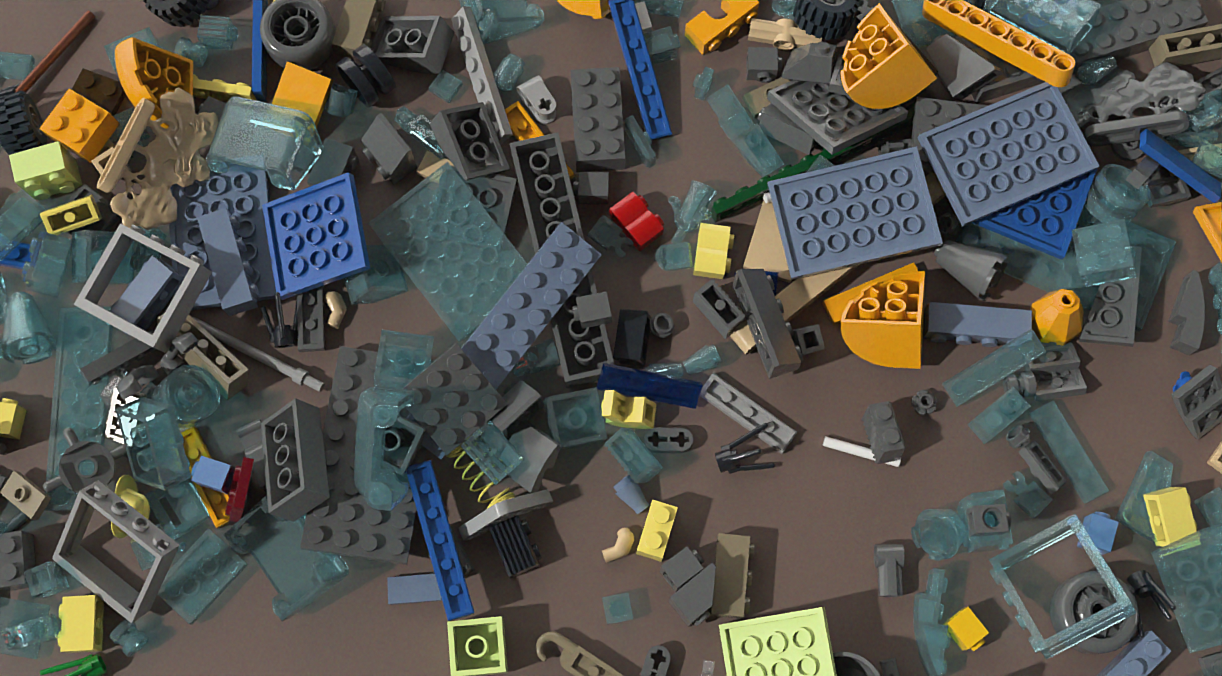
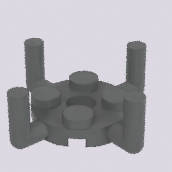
(77, 453)

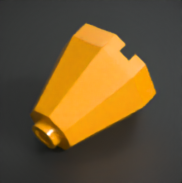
(1057, 317)

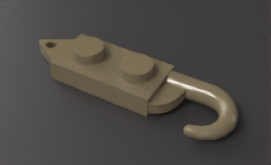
(575, 658)

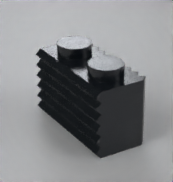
(514, 546)

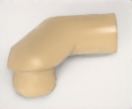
(337, 307)
(622, 546)

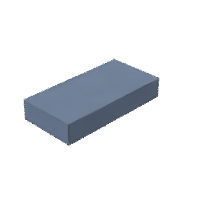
(413, 589)

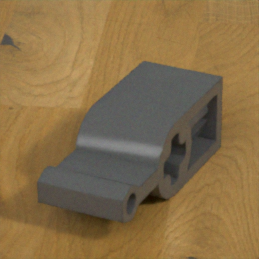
(253, 447)

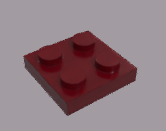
(239, 490)

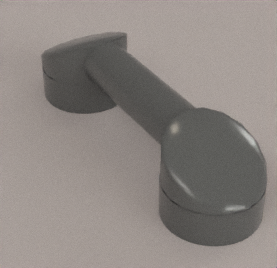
(181, 344)
(129, 384)

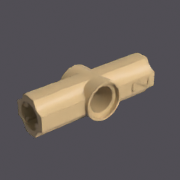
(782, 34)

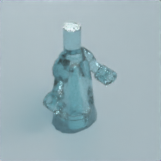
(693, 209)

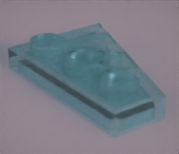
(1152, 475)

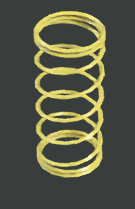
(486, 487)

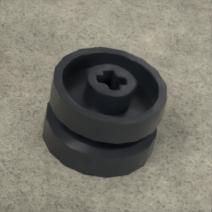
(366, 75)

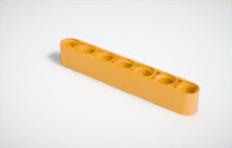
(1001, 40)

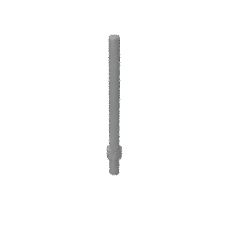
(298, 375)

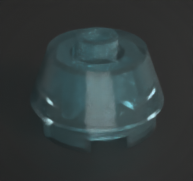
(939, 533)

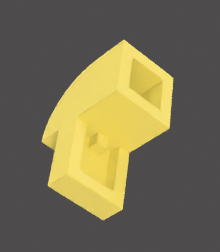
(628, 411)

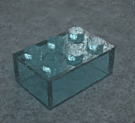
(153, 443)

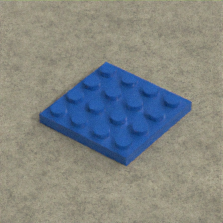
(1044, 219)
(316, 236)

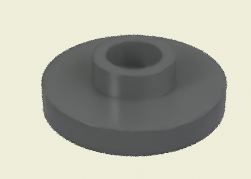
(1127, 150)

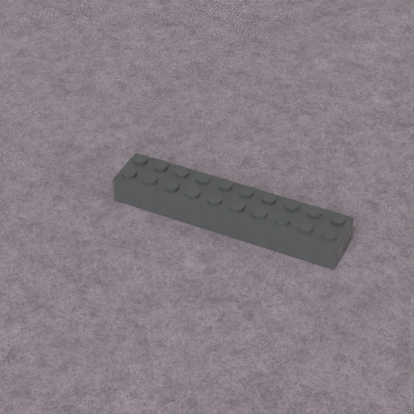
(1119, 31)
(547, 202)

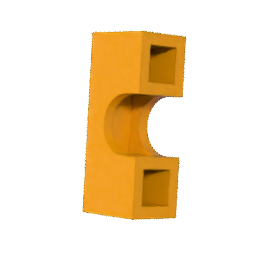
(708, 32)

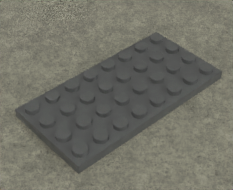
(345, 520)

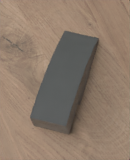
(1188, 315)

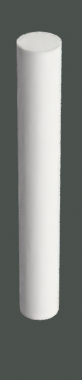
(853, 449)

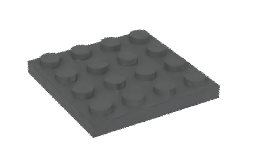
(830, 117)

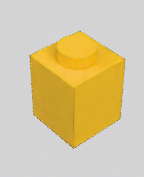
(966, 629)

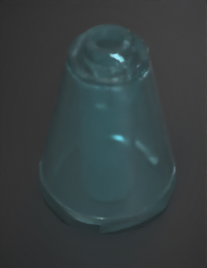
(25, 331)

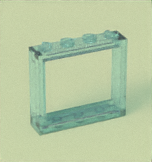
(1087, 627)

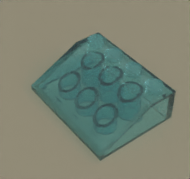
(1194, 584)

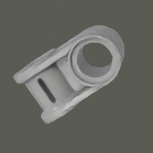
(538, 99)

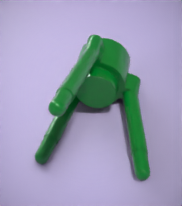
(89, 666)

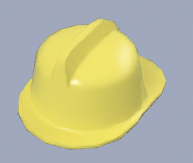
(127, 490)

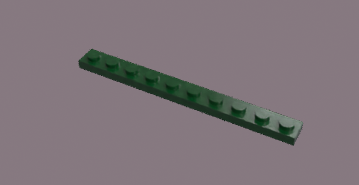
(749, 195)

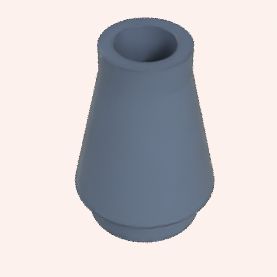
(631, 494)

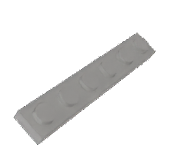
(480, 71)

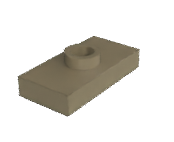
(758, 99)
(25, 495)

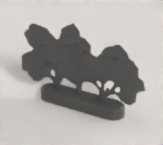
(1121, 94)

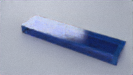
(649, 385)

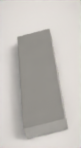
(747, 412)

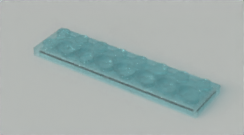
(75, 403)

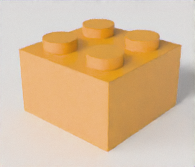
(79, 125)

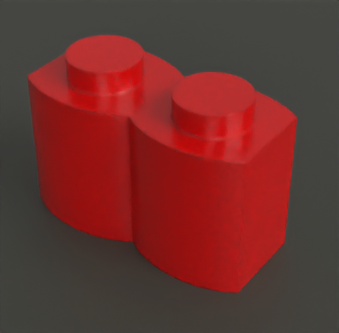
(636, 220)

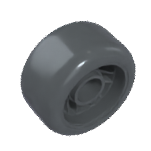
(298, 32)
(1075, 601)

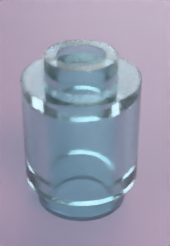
(509, 72)

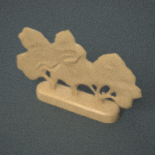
(170, 159)

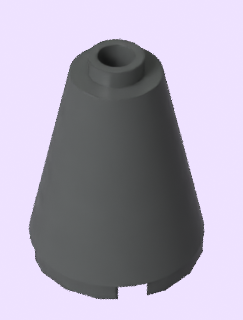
(972, 266)

